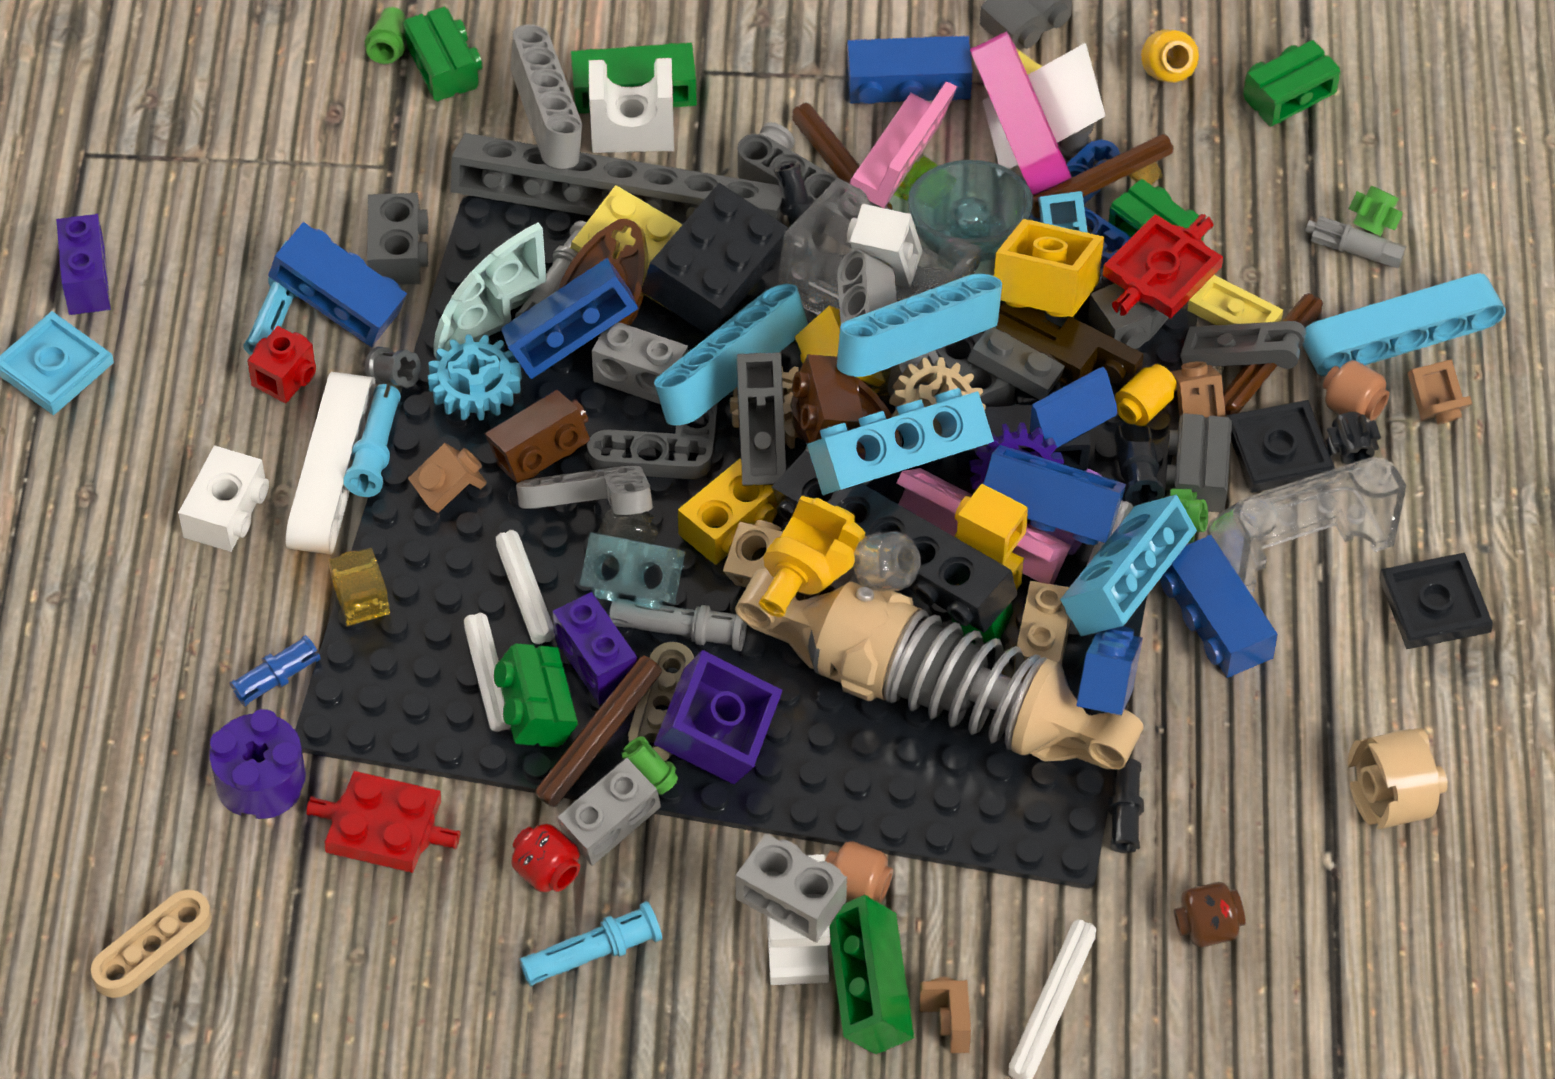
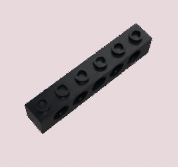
(986, 583)

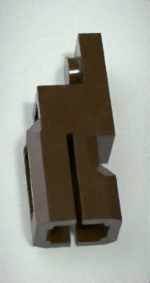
(1072, 345)

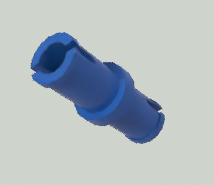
(275, 670)

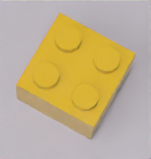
(1048, 267)

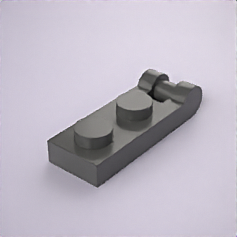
(1245, 344)

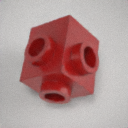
(282, 364)

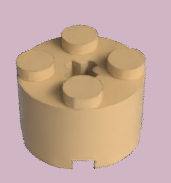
(1396, 778)

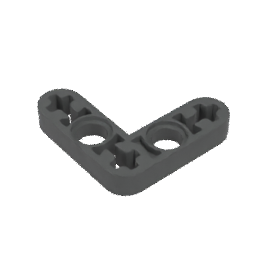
(683, 442)

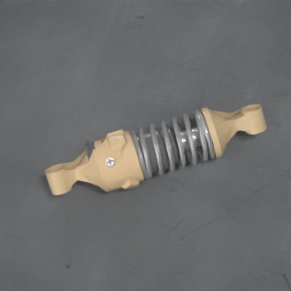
(894, 650)

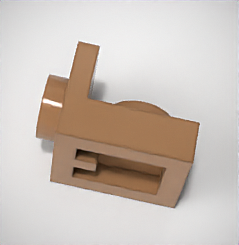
(1199, 390)
(952, 1002)

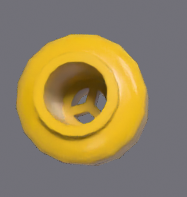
(1179, 63)

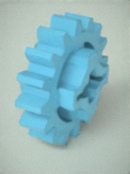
(474, 377)

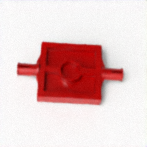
(1163, 265)
(383, 822)

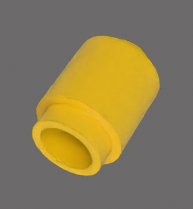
(1145, 395)

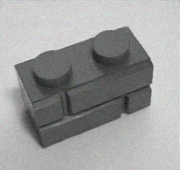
(1201, 458)

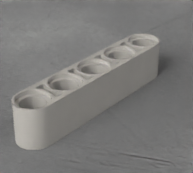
(546, 96)

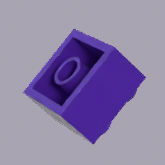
(718, 717)

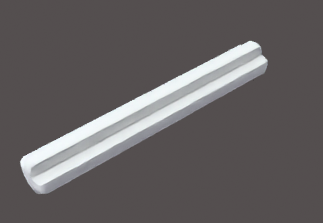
(1052, 1000)

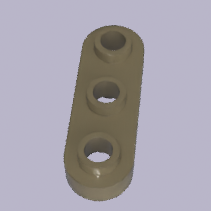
(647, 718)

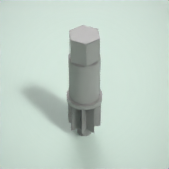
(1354, 241)

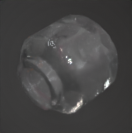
(886, 561)

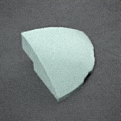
(494, 289)

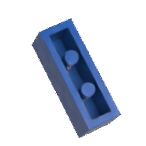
(900, 66)
(337, 284)
(569, 318)
(1057, 494)
(1219, 608)
(1110, 670)

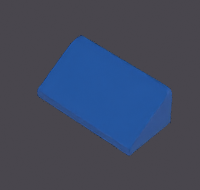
(1075, 408)

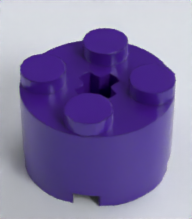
(257, 765)

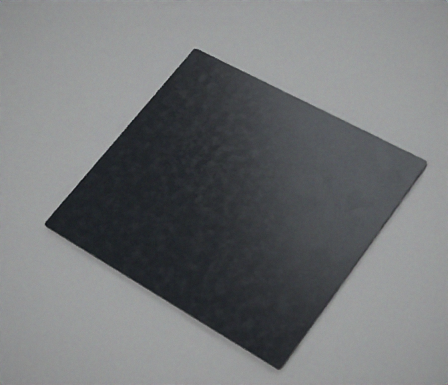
(830, 763)

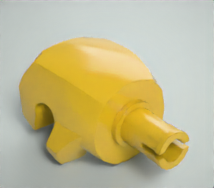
(809, 553)

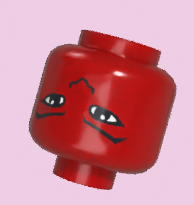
(545, 858)

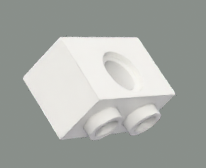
(888, 238)
(207, 513)

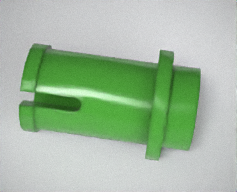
(650, 764)

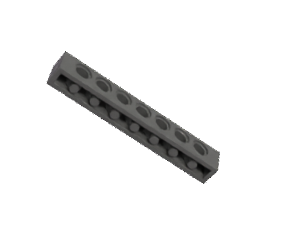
(518, 175)

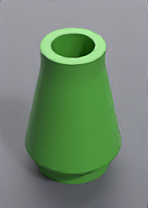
(386, 37)

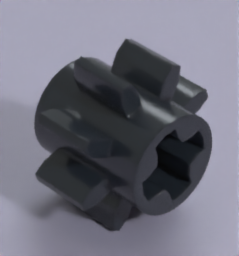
(1352, 438)

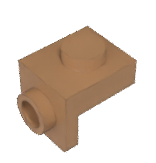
(1438, 392)
(446, 476)

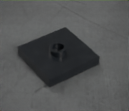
(1279, 445)
(1435, 601)

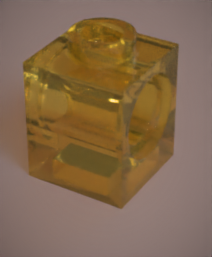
(359, 586)

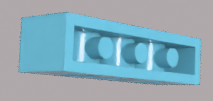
(840, 466)
(1128, 565)

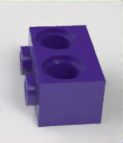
(83, 264)
(593, 645)

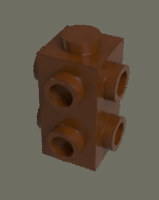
(826, 396)
(538, 436)

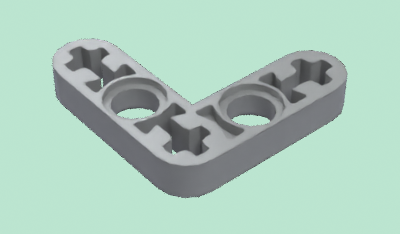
(622, 486)

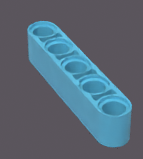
(1404, 323)
(918, 324)
(710, 368)

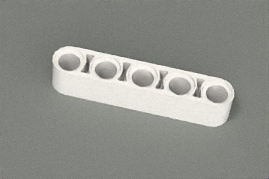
(321, 488)

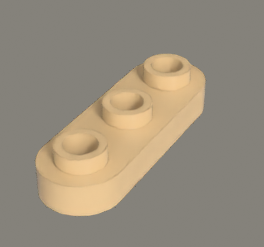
(159, 927)

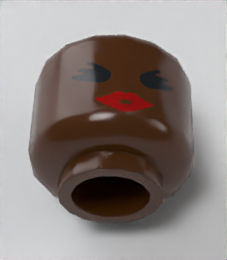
(1210, 914)

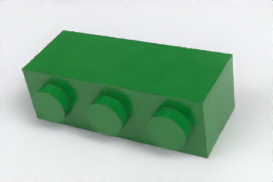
(635, 67)
(870, 975)

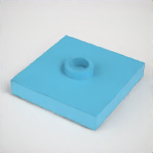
(53, 362)

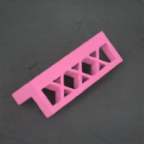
(901, 145)
(938, 501)

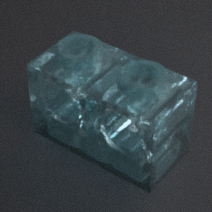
(633, 561)

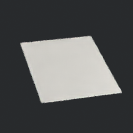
(1066, 95)

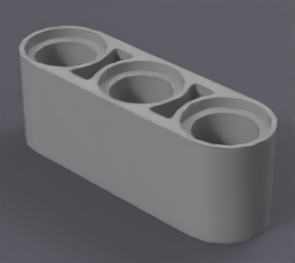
(864, 285)

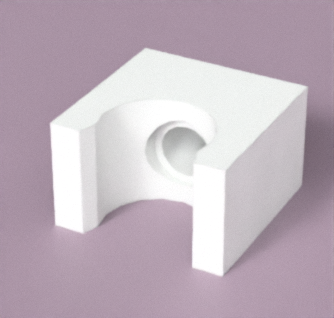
(631, 117)
(793, 956)

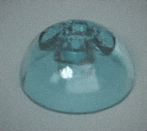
(969, 202)

